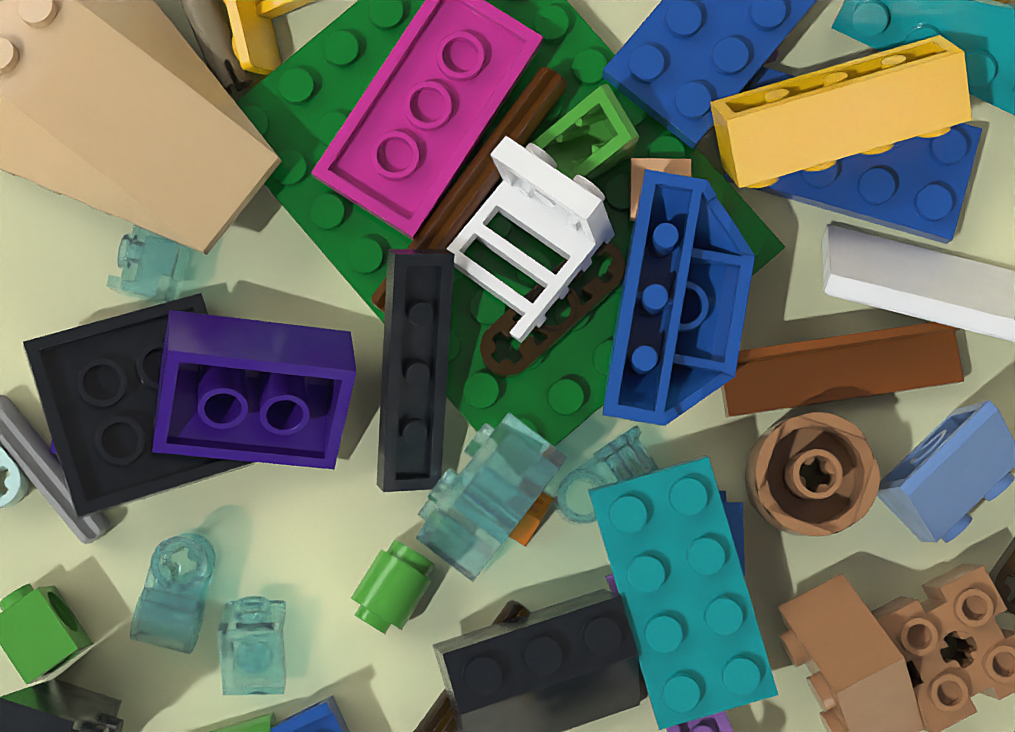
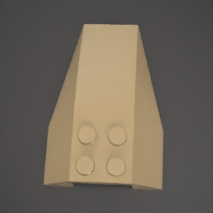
(125, 118)

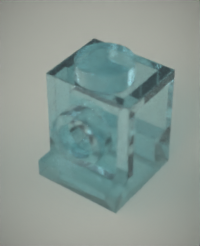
(150, 266)

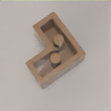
(852, 661)

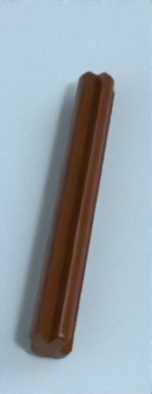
(482, 174)

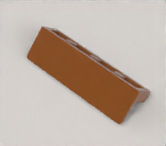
(843, 368)

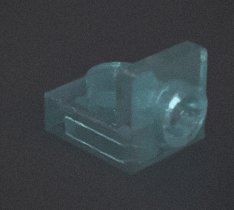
(252, 646)

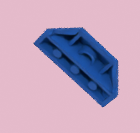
(677, 302)

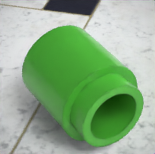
(392, 587)

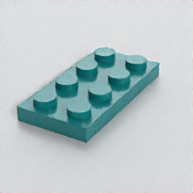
(683, 592)

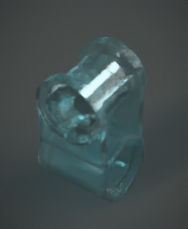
(604, 468)
(172, 603)

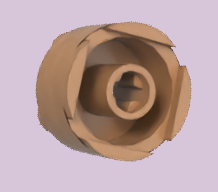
(840, 457)

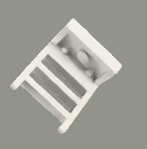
(548, 206)

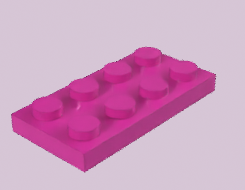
(427, 110)

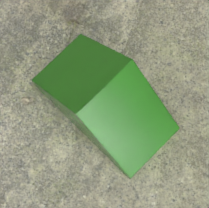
(590, 136)

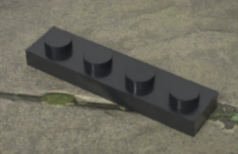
(414, 368)

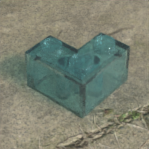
(480, 507)

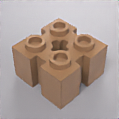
(963, 607)

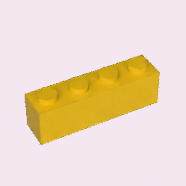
(842, 112)

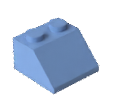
(951, 472)

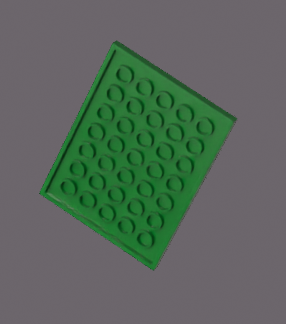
(311, 98)

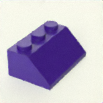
(253, 390)

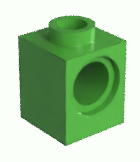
(39, 632)

